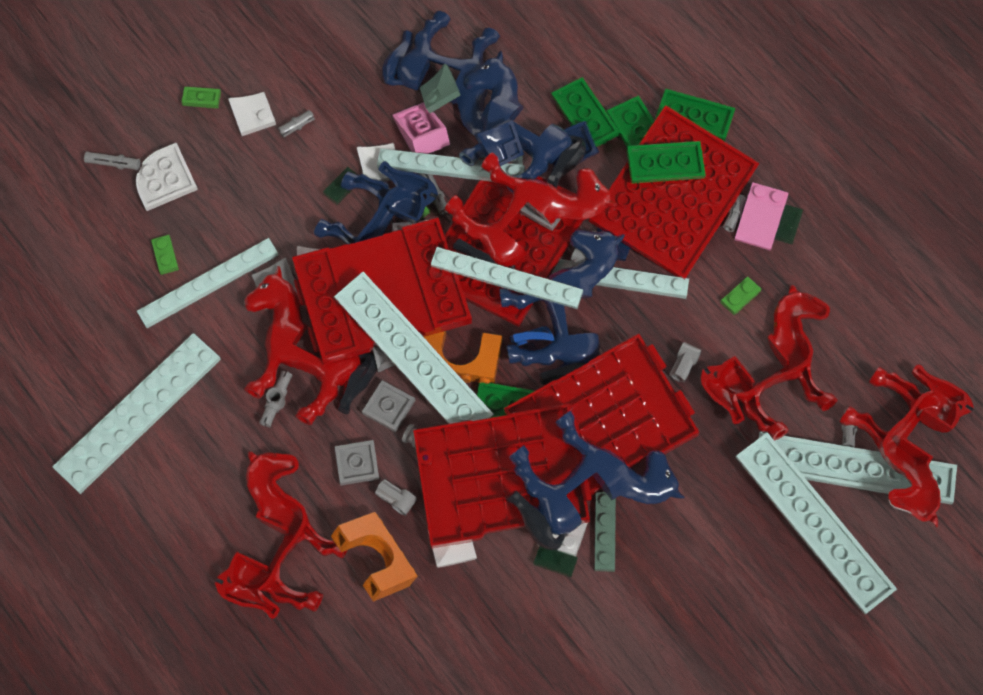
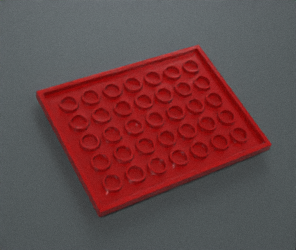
(678, 217)
(542, 245)

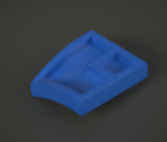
(540, 333)

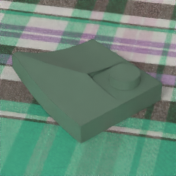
(439, 89)

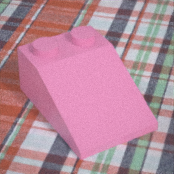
(421, 129)
(761, 216)

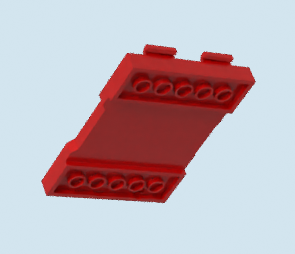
(399, 267)
(620, 403)
(472, 473)

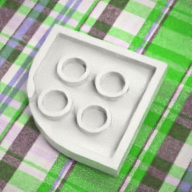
(164, 177)

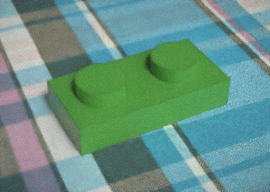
(201, 97)
(165, 254)
(740, 296)

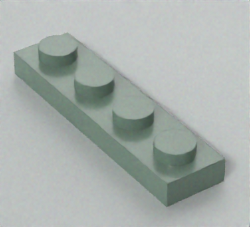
(605, 533)

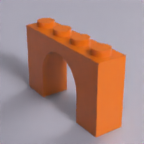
(481, 369)
(371, 532)

